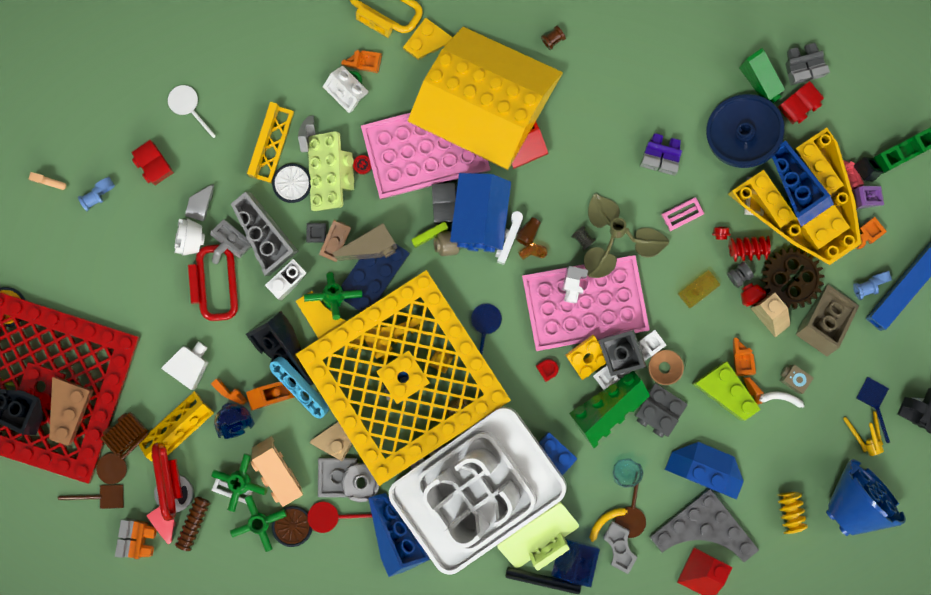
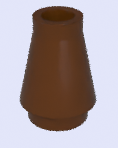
(528, 232)

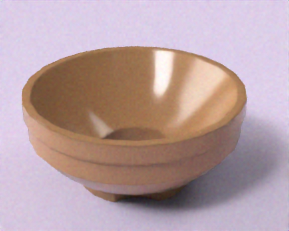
(675, 363)

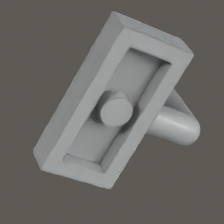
(230, 239)

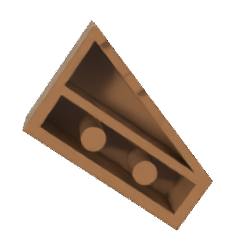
(67, 409)

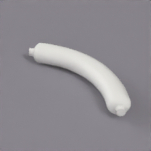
(782, 395)

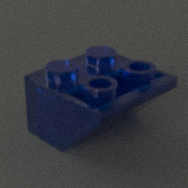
(577, 563)

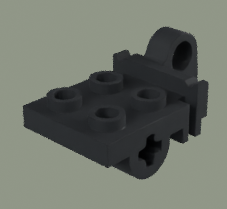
(917, 411)

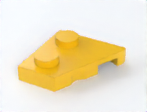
(426, 39)

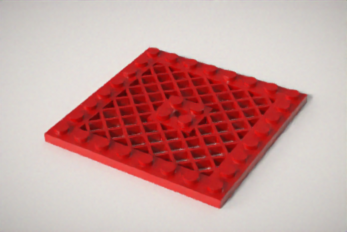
(107, 398)

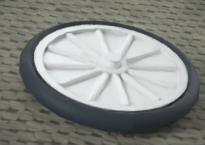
(291, 183)

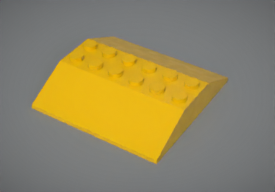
(483, 96)

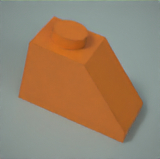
(268, 395)

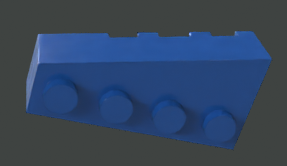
(802, 187)

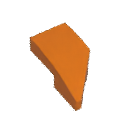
(364, 61)
(743, 359)
(235, 395)

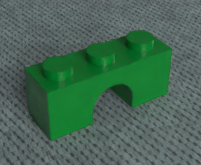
(904, 151)

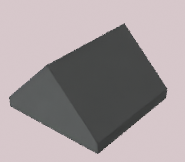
(622, 352)

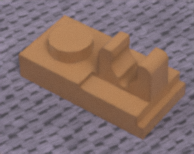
(335, 239)

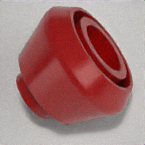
(752, 294)

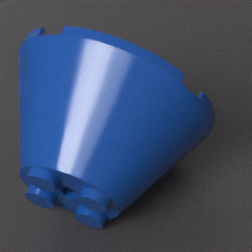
(863, 502)

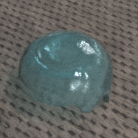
(627, 473)

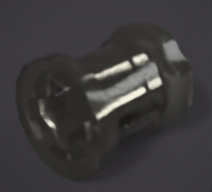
(583, 238)

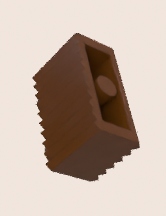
(123, 434)

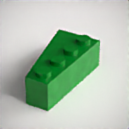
(609, 407)

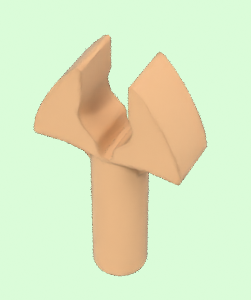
(47, 181)

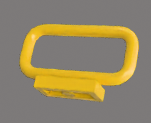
(382, 23)

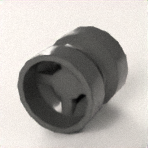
(740, 274)

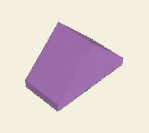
(868, 196)

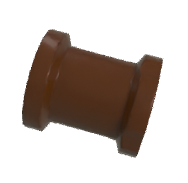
(553, 37)

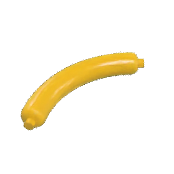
(603, 519)

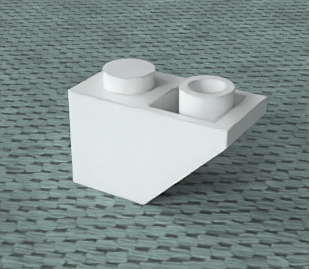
(286, 280)

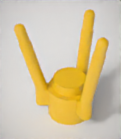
(874, 444)

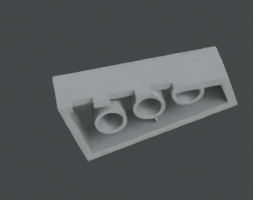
(268, 241)

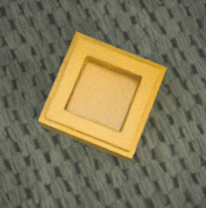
(437, 357)

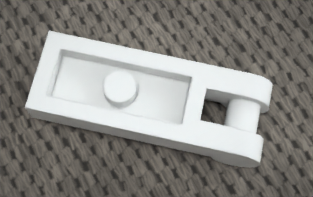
(510, 235)

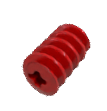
(749, 247)

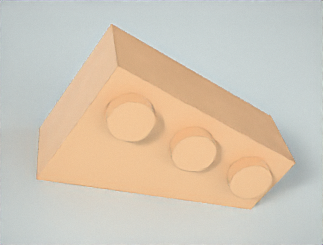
(275, 472)

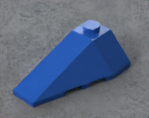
(396, 542)

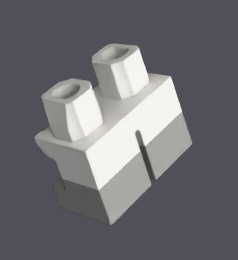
(571, 283)

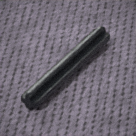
(542, 580)

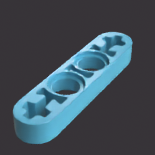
(298, 388)

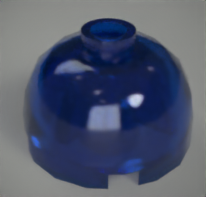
(232, 420)

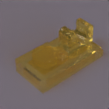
(699, 289)

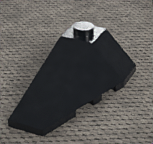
(278, 339)
(20, 411)

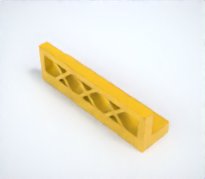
(263, 141)
(178, 430)

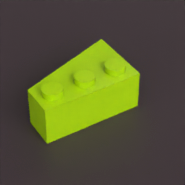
(728, 391)

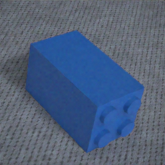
(480, 212)

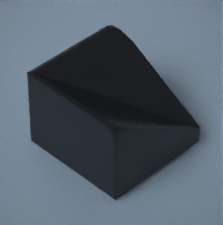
(868, 169)

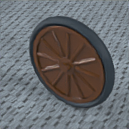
(293, 528)

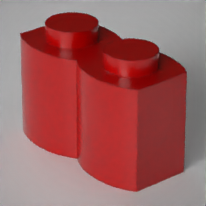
(801, 102)
(152, 163)

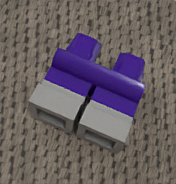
(670, 155)

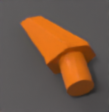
(753, 389)

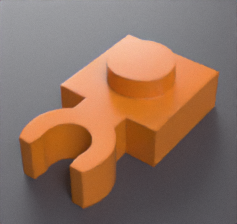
(870, 232)

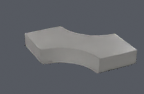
(622, 556)

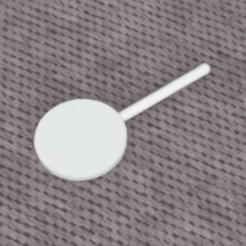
(183, 101)

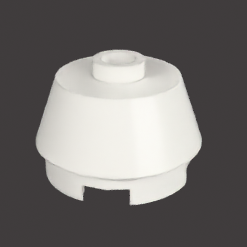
(188, 237)

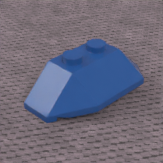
(707, 467)

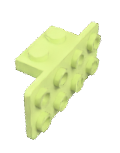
(329, 171)
(540, 539)

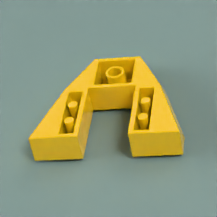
(829, 233)

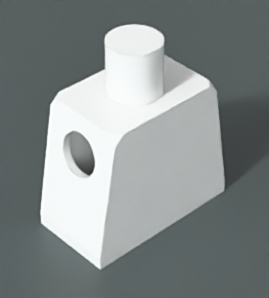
(188, 365)

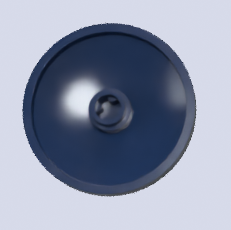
(745, 131)

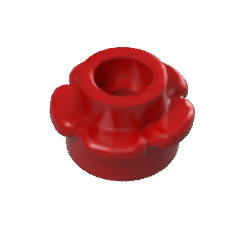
(721, 233)

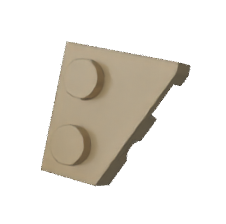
(333, 441)

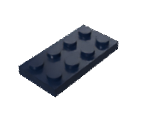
(373, 278)

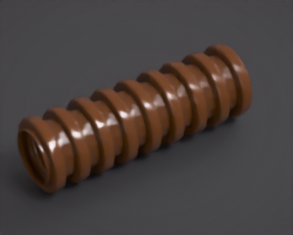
(192, 524)

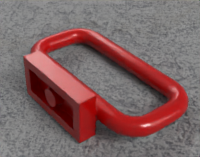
(198, 286)
(167, 481)

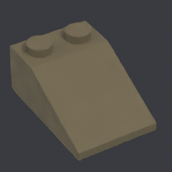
(370, 245)
(828, 321)

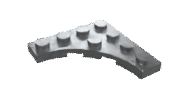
(707, 521)

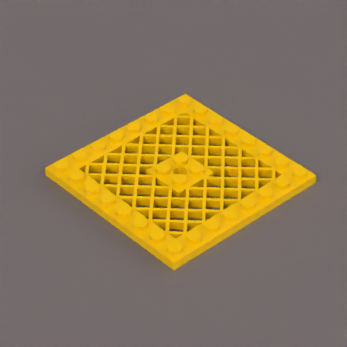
(342, 336)

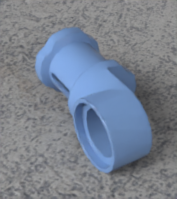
(95, 195)
(871, 285)

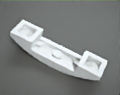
(649, 346)

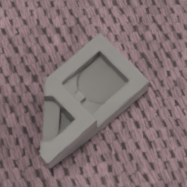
(307, 129)
(198, 203)

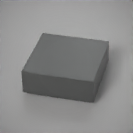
(316, 232)

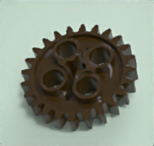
(779, 266)

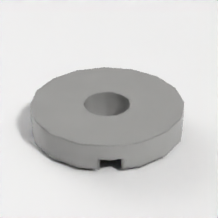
(349, 486)

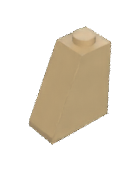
(772, 313)

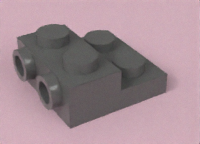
(660, 411)

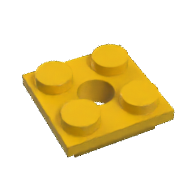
(587, 366)

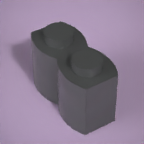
(443, 202)

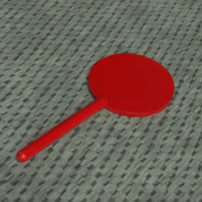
(324, 517)

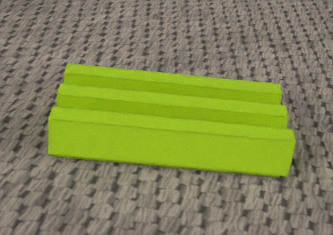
(430, 234)

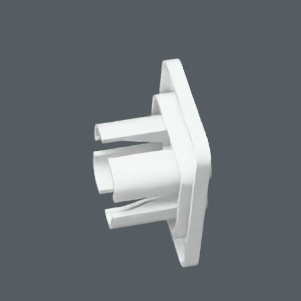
(477, 490)

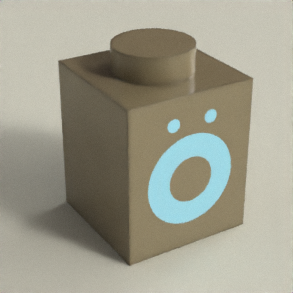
(795, 378)

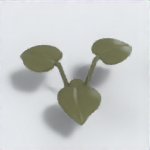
(604, 212)

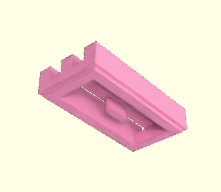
(668, 221)

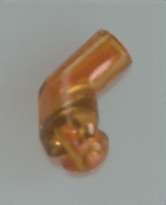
(533, 249)

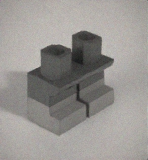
(806, 67)

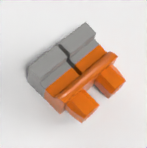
(133, 537)

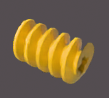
(793, 512)

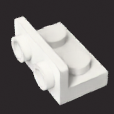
(345, 88)

